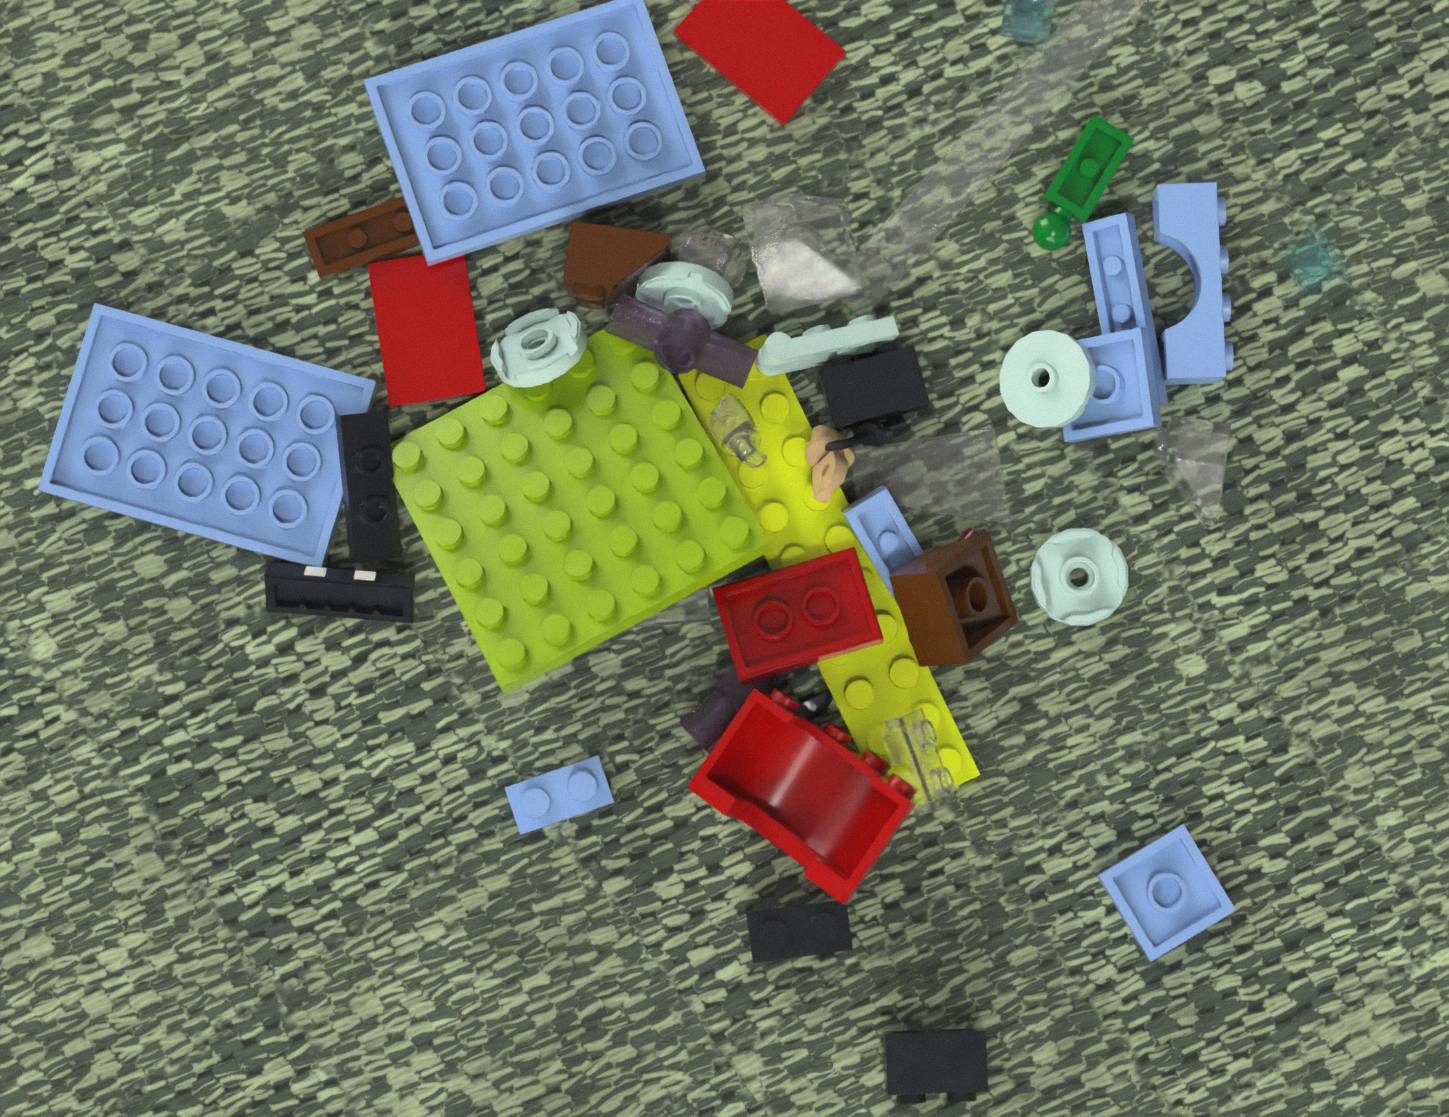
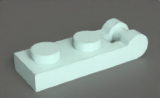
(820, 343)

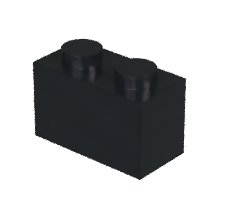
(873, 387)
(799, 931)
(935, 1063)

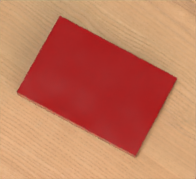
(762, 51)
(426, 330)
(797, 615)

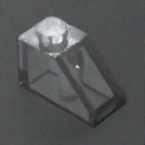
(1194, 462)

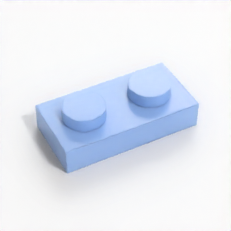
(882, 532)
(559, 795)

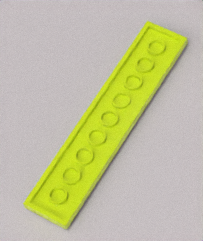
(866, 683)

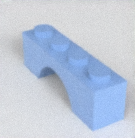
(1189, 222)

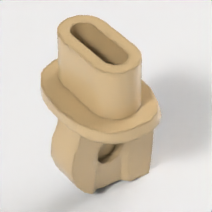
(828, 466)

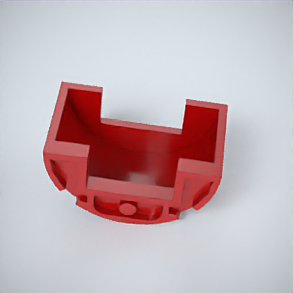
(805, 791)

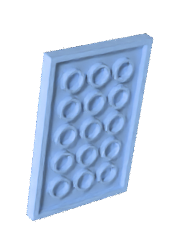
(534, 128)
(204, 436)

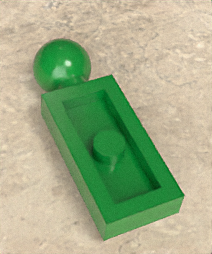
(1080, 182)

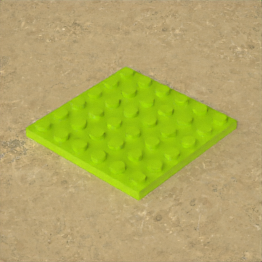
(573, 507)

